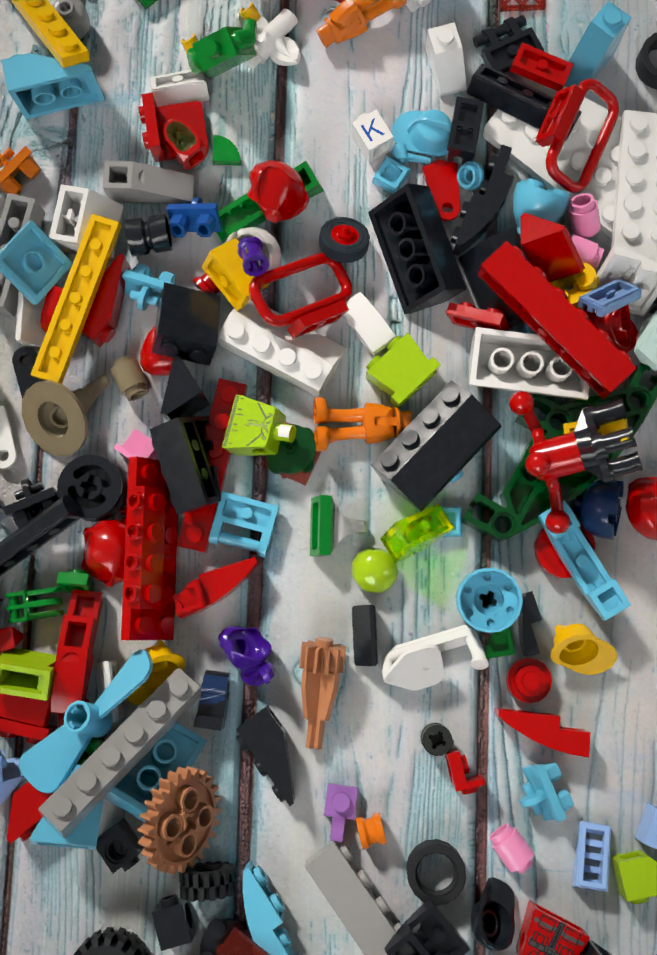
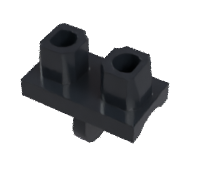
(22, 509)

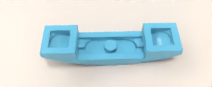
(586, 568)

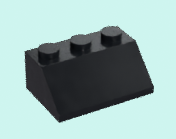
(471, 263)

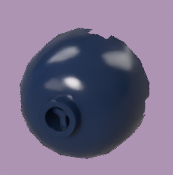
(601, 508)

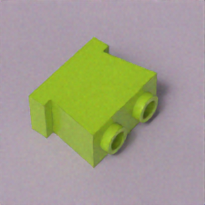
(401, 370)
(26, 673)

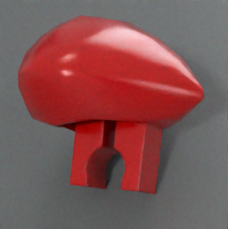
(154, 363)

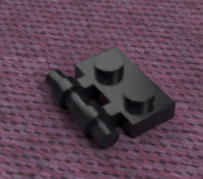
(502, 53)

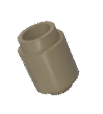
(130, 378)

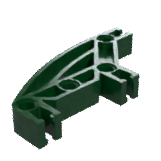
(524, 499)

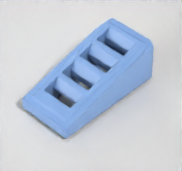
(601, 883)

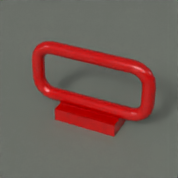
(559, 122)
(310, 316)

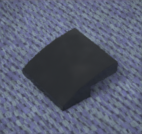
(427, 934)

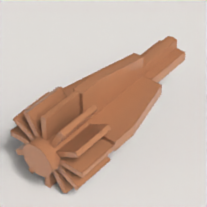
(319, 684)

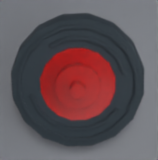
(344, 239)

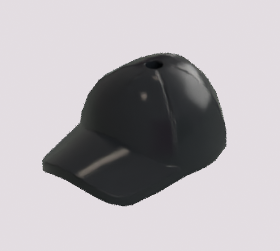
(494, 916)

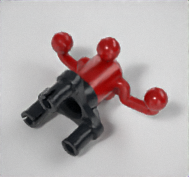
(575, 451)

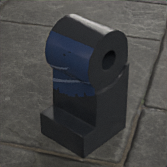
(213, 700)

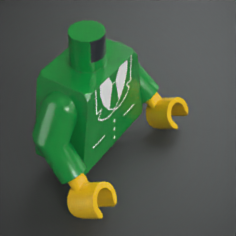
(224, 47)

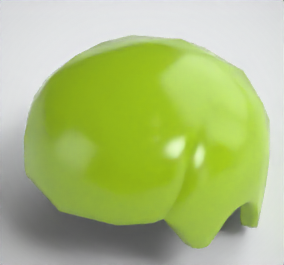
(374, 570)

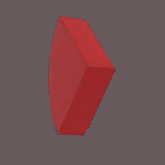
(191, 598)

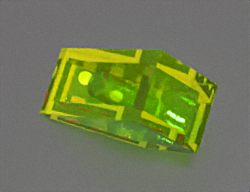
(416, 532)

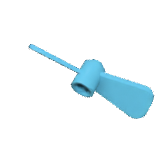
(54, 757)

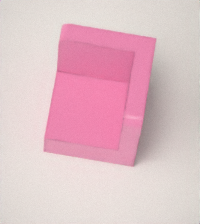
(137, 445)

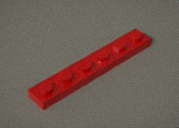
(198, 524)

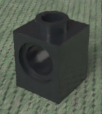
(105, 846)
(173, 922)

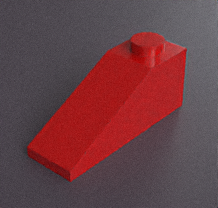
(107, 304)

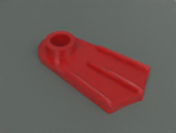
(443, 183)

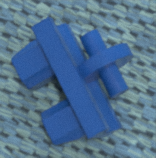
(194, 217)

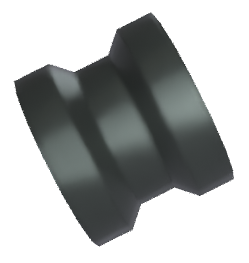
(431, 735)

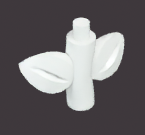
(272, 40)

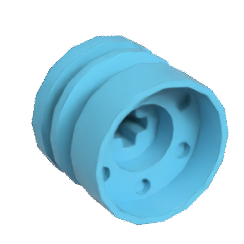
(504, 592)

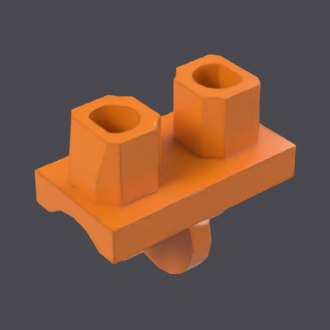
(21, 162)

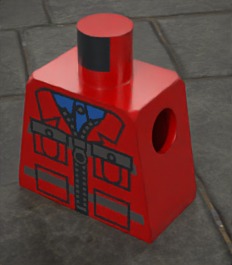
(549, 933)

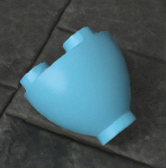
(534, 200)

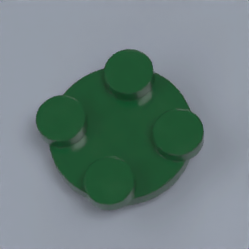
(294, 456)

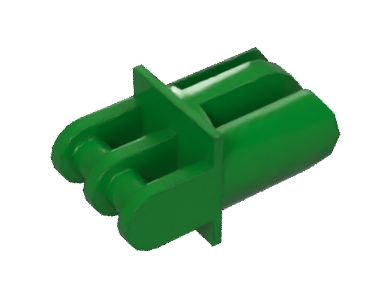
(30, 604)

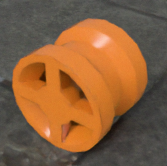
(371, 830)

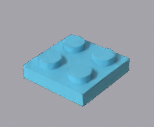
(33, 262)

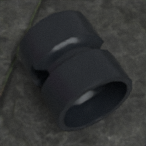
(148, 235)

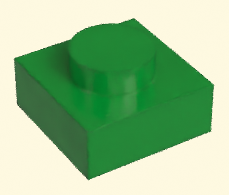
(76, 580)

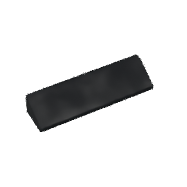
(511, 96)

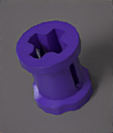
(250, 259)

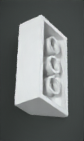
(302, 361)
(521, 364)

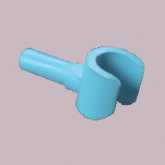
(402, 156)

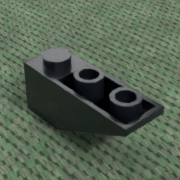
(269, 745)

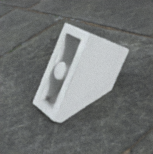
(446, 59)

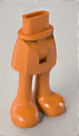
(351, 17)
(377, 421)

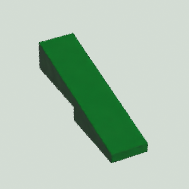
(247, 213)

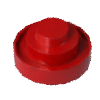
(528, 680)

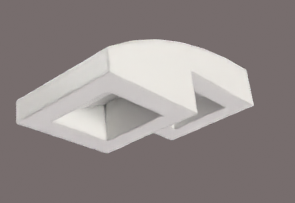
(368, 324)

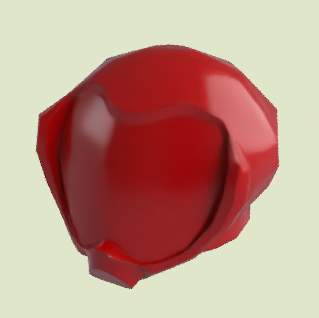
(277, 190)
(617, 326)
(642, 506)
(105, 551)

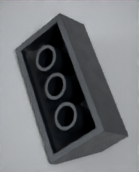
(416, 248)
(436, 445)

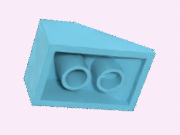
(44, 87)
(175, 749)

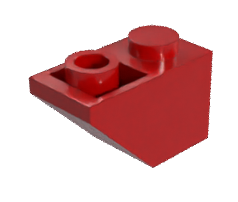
(25, 812)

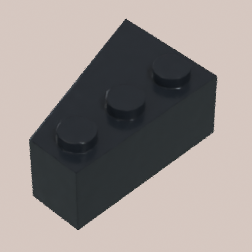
(187, 463)

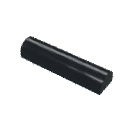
(38, 532)

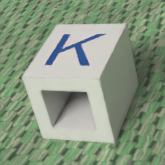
(372, 135)

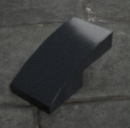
(528, 615)

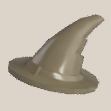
(58, 416)

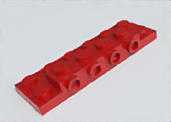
(149, 554)

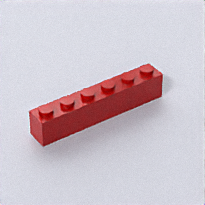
(556, 319)

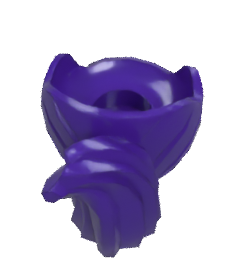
(249, 653)

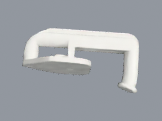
(420, 662)

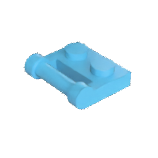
(248, 515)

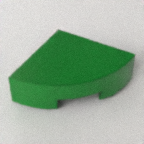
(225, 152)
(500, 644)

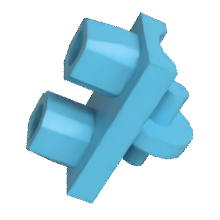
(144, 287)
(541, 793)

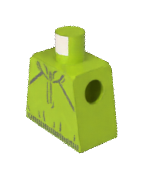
(256, 428)

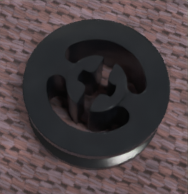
(75, 480)

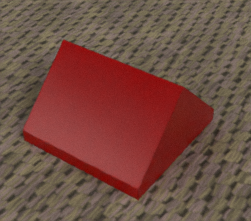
(549, 247)

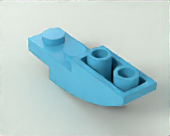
(264, 912)

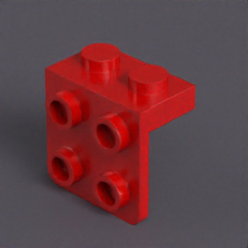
(155, 120)

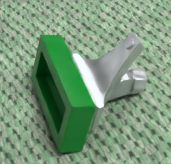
(330, 526)

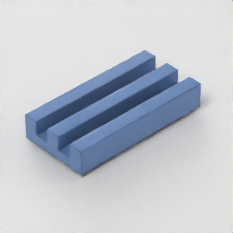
(610, 297)

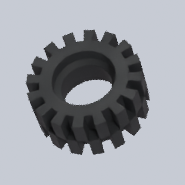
(208, 881)

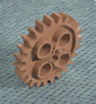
(179, 820)

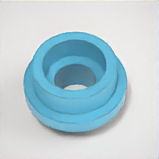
(464, 175)

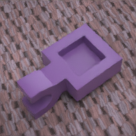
(340, 805)

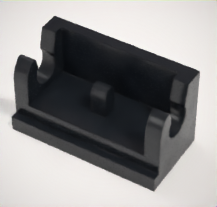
(465, 129)

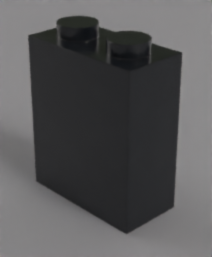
(186, 324)

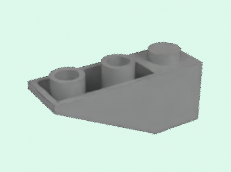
(146, 183)

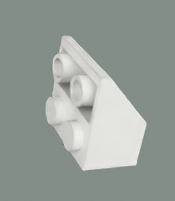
(74, 212)

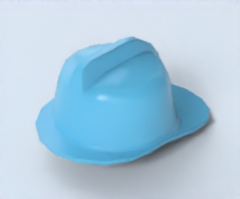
(423, 131)

